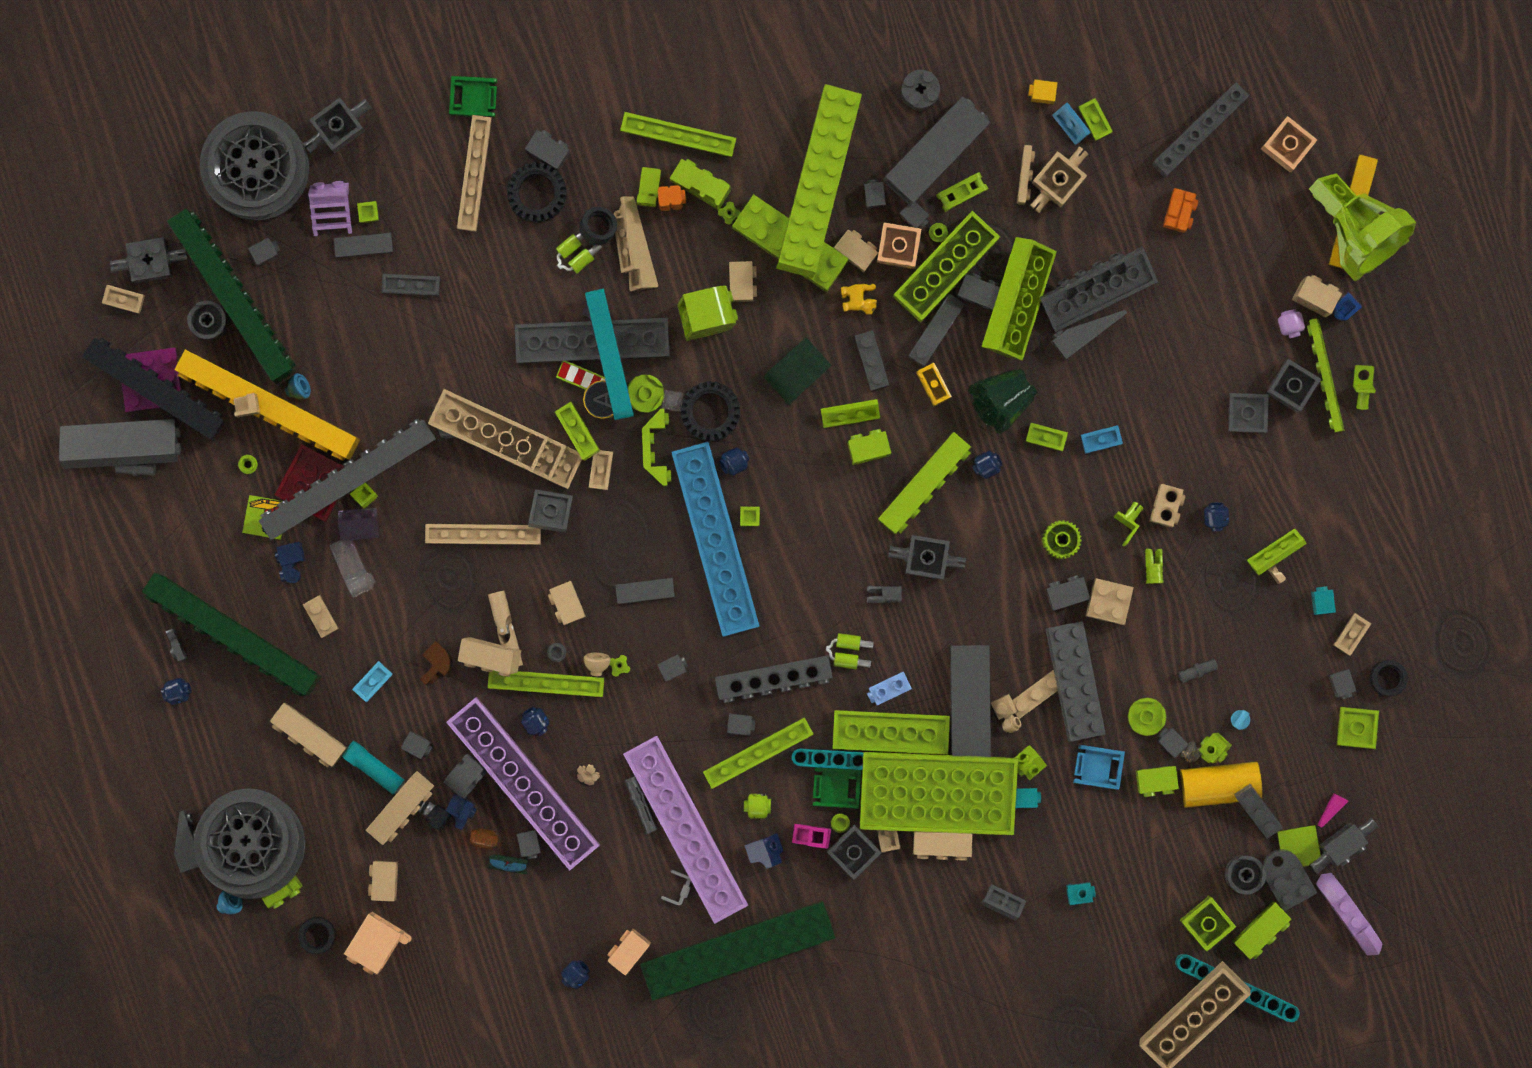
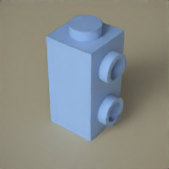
(889, 689)

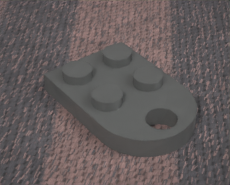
(1288, 880)

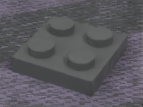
(1248, 413)
(550, 511)

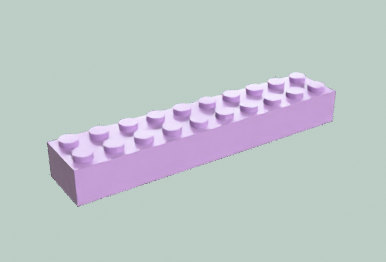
(523, 783)

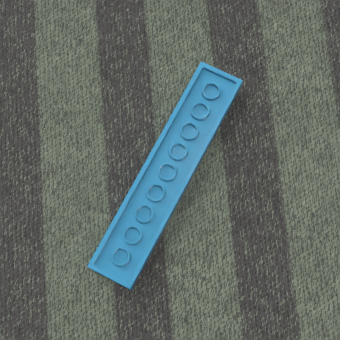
(715, 539)

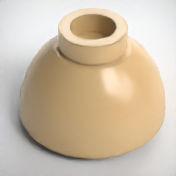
(596, 663)

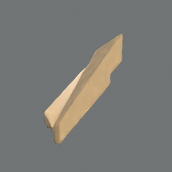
(633, 248)

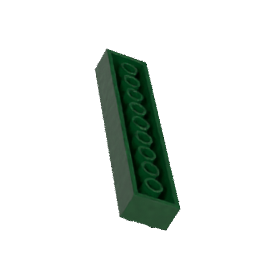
(231, 296)
(232, 634)
(737, 950)

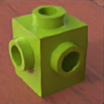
(1214, 748)
(1029, 763)

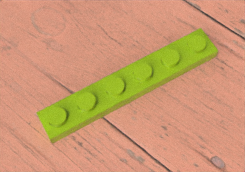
(678, 134)
(1323, 367)
(548, 683)
(758, 753)

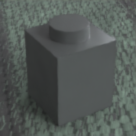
(874, 194)
(914, 216)
(264, 251)
(673, 667)
(1342, 684)
(740, 724)
(1171, 741)
(417, 745)
(529, 844)

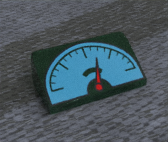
(508, 863)

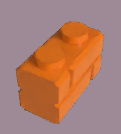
(671, 198)
(1180, 210)

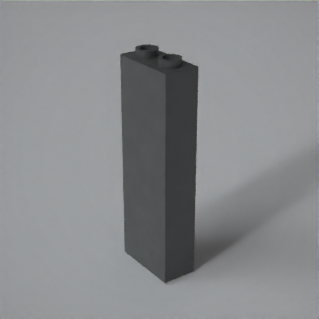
(937, 151)
(119, 444)
(970, 700)

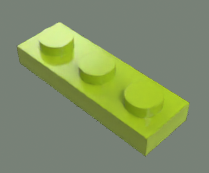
(850, 413)
(577, 431)
(1276, 551)

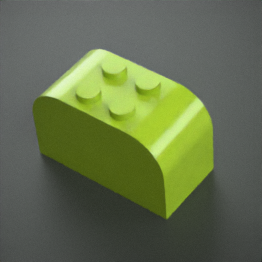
(707, 312)

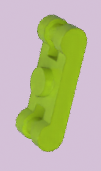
(962, 191)

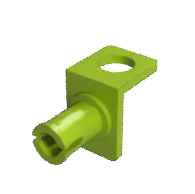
(1363, 387)
(1128, 520)

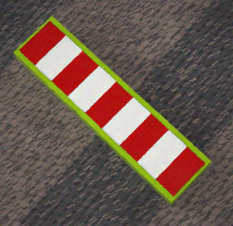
(577, 375)

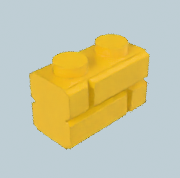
(933, 384)

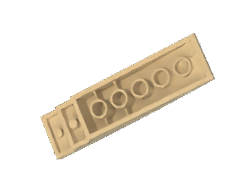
(505, 438)

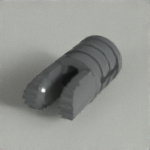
(889, 594)

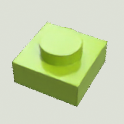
(368, 212)
(363, 495)
(750, 516)

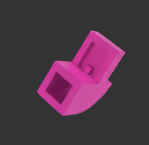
(811, 835)

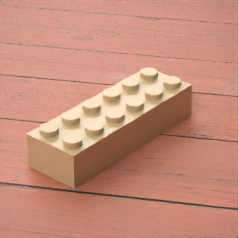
(1194, 1016)

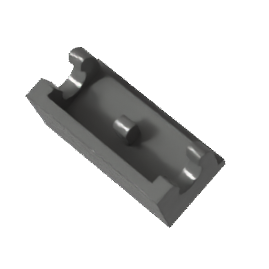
(1003, 902)

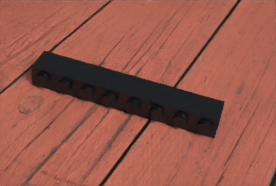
(154, 389)

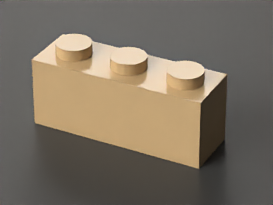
(489, 656)
(942, 845)

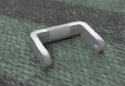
(684, 892)

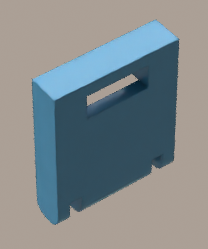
(1095, 767)

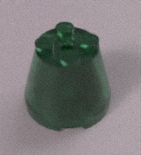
(1002, 398)

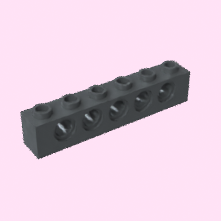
(1200, 130)
(724, 682)

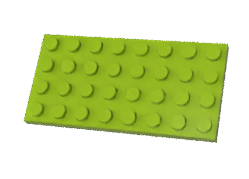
(938, 793)

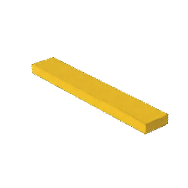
(1359, 185)

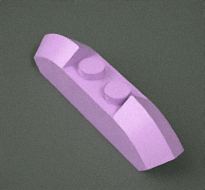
(1349, 914)

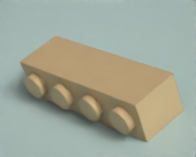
(308, 734)
(399, 808)

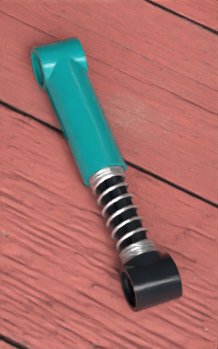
(392, 782)

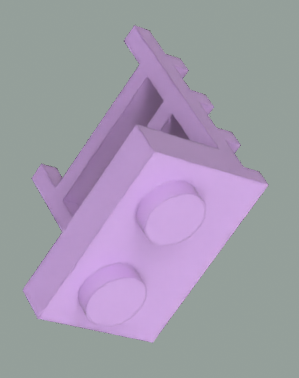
(329, 195)

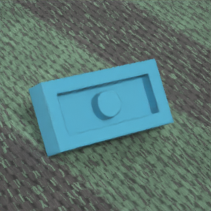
(372, 681)

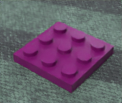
(161, 361)

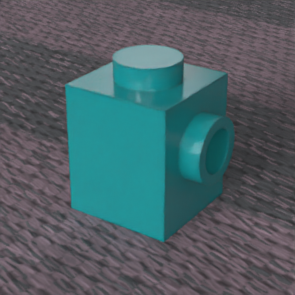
(1080, 893)

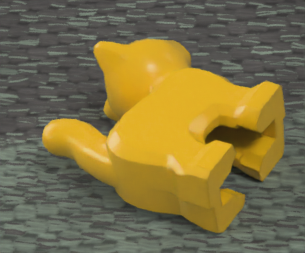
(856, 295)

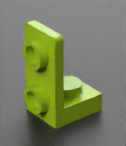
(649, 187)

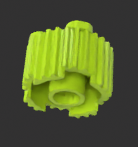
(1072, 539)

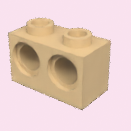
(1162, 504)

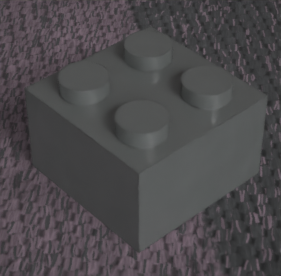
(1293, 386)
(854, 852)

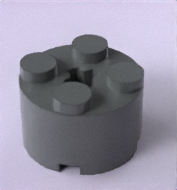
(925, 80)
(200, 313)
(465, 776)
(1238, 865)

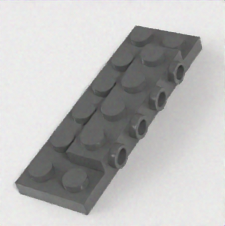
(1098, 288)

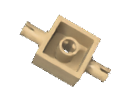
(1047, 184)

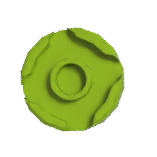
(645, 393)
(1146, 716)

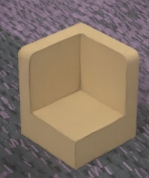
(246, 405)

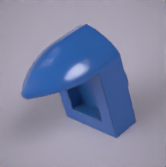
(1346, 307)

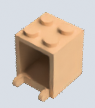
(375, 943)

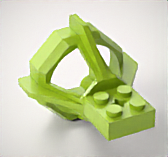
(1362, 233)

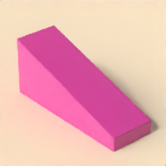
(1334, 805)

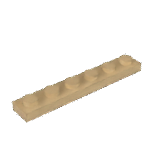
(474, 173)
(482, 534)

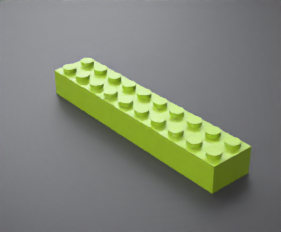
(819, 181)

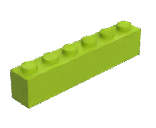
(925, 481)

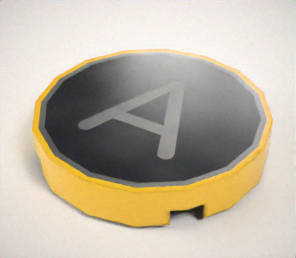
(597, 400)

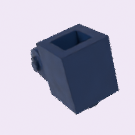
(288, 556)

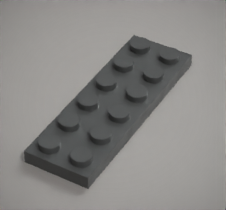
(1075, 681)

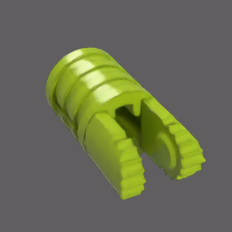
(1154, 572)

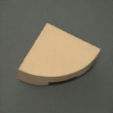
(1278, 576)

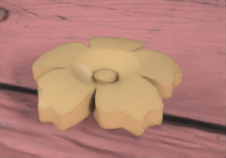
(587, 774)

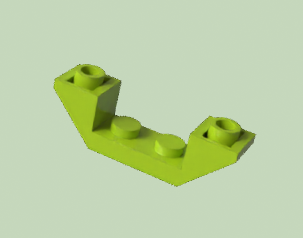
(660, 473)

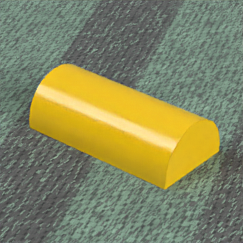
(1218, 783)

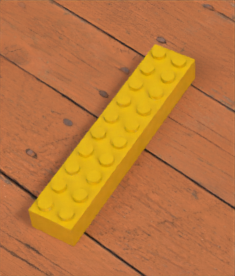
(272, 407)

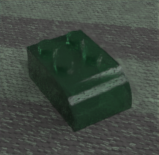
(797, 371)

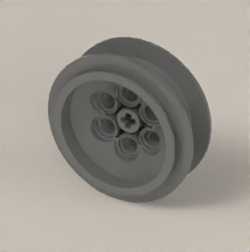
(270, 196)
(276, 862)

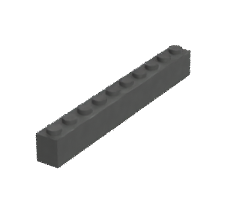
(347, 479)

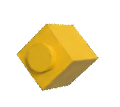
(1043, 91)

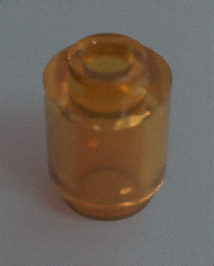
(484, 838)

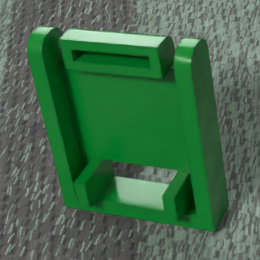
(476, 96)
(833, 787)

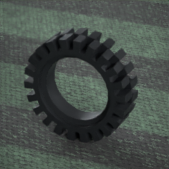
(530, 170)
(710, 388)

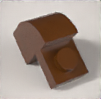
(441, 662)

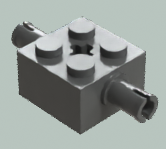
(326, 130)
(158, 268)
(937, 550)
(1343, 844)

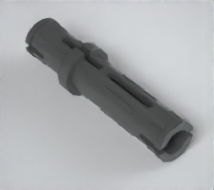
(640, 804)

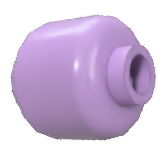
(1291, 323)

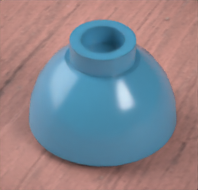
(298, 387)
(229, 904)

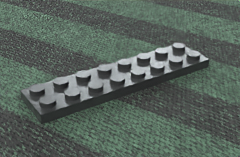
(577, 340)

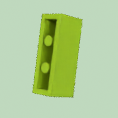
(1262, 931)

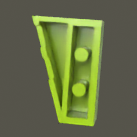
(700, 183)

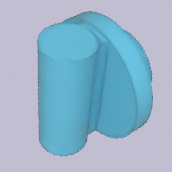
(1240, 719)

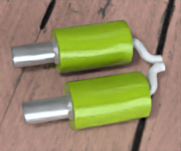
(579, 261)
(849, 660)

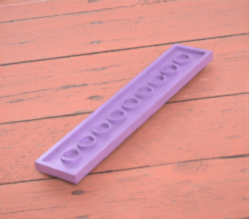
(685, 829)

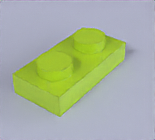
(1095, 119)
(1046, 437)

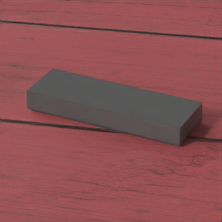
(363, 245)
(410, 284)
(645, 590)

